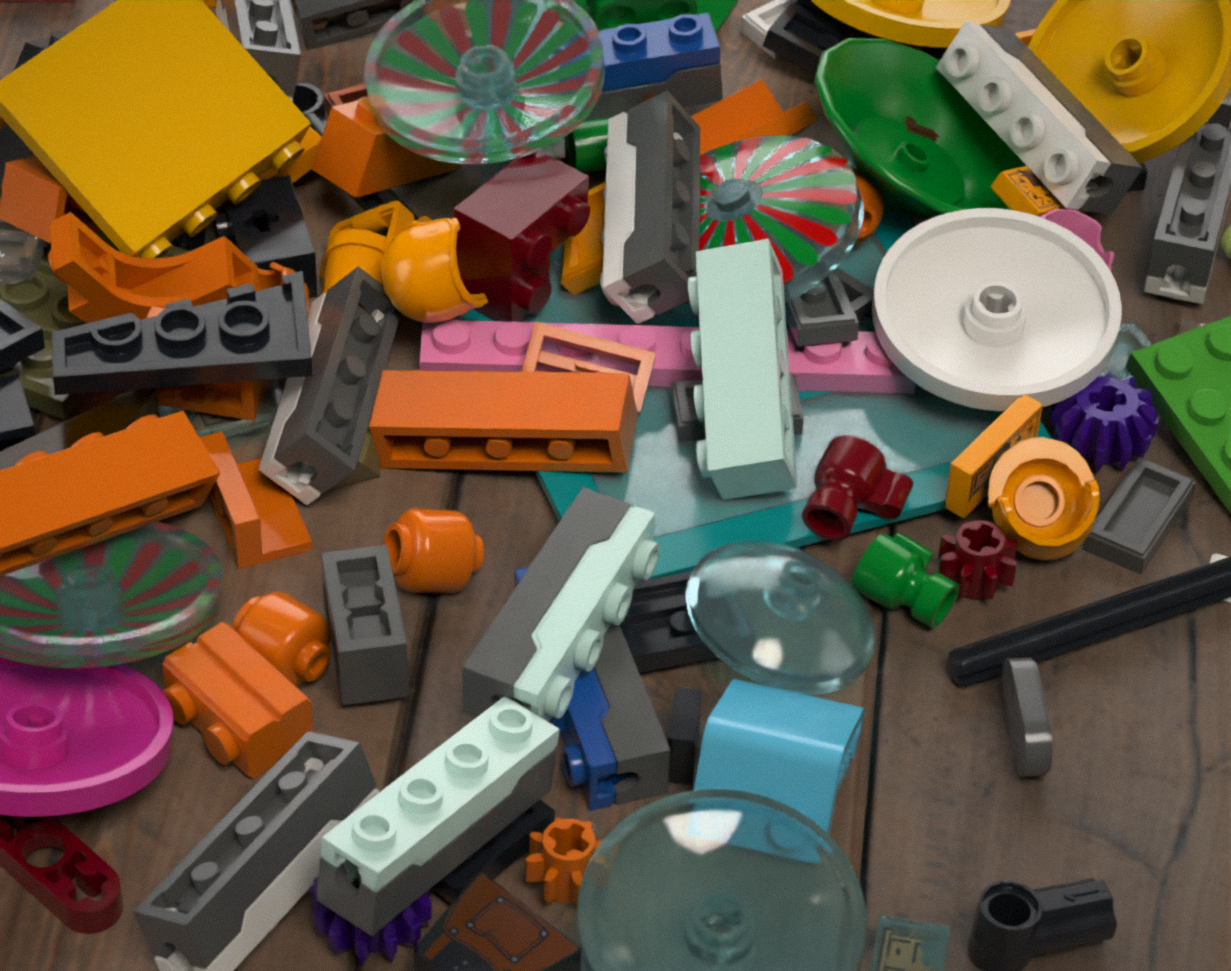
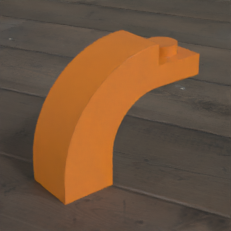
(113, 283)

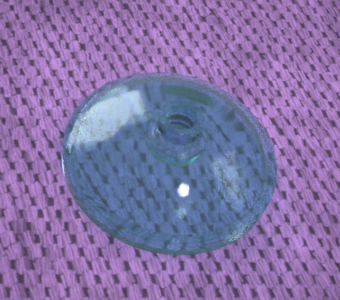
(781, 616)

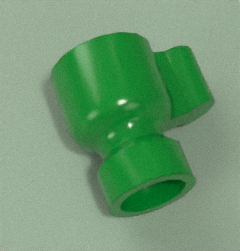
(896, 576)

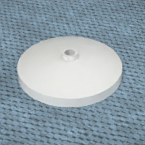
(996, 308)

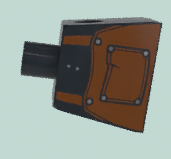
(494, 933)

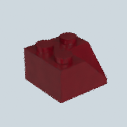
(512, 230)

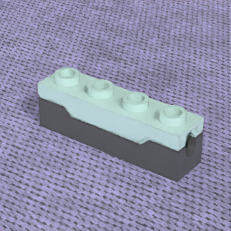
(563, 607)
(436, 815)

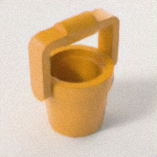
(357, 243)

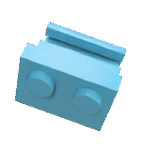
(780, 747)

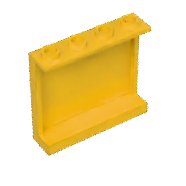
(152, 120)

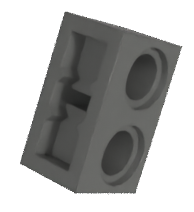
(365, 625)

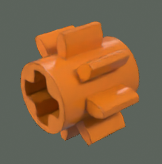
(561, 858)

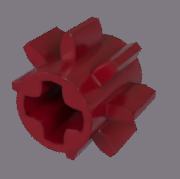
(978, 559)

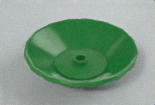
(867, 95)

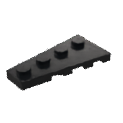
(216, 342)

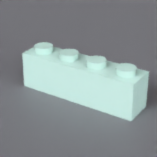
(743, 370)

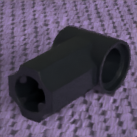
(1025, 922)

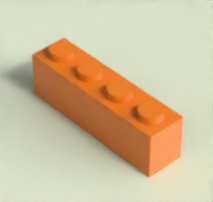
(504, 420)
(101, 488)

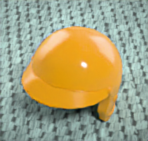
(423, 272)
(1043, 497)

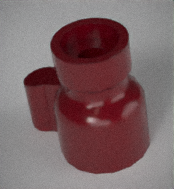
(850, 478)

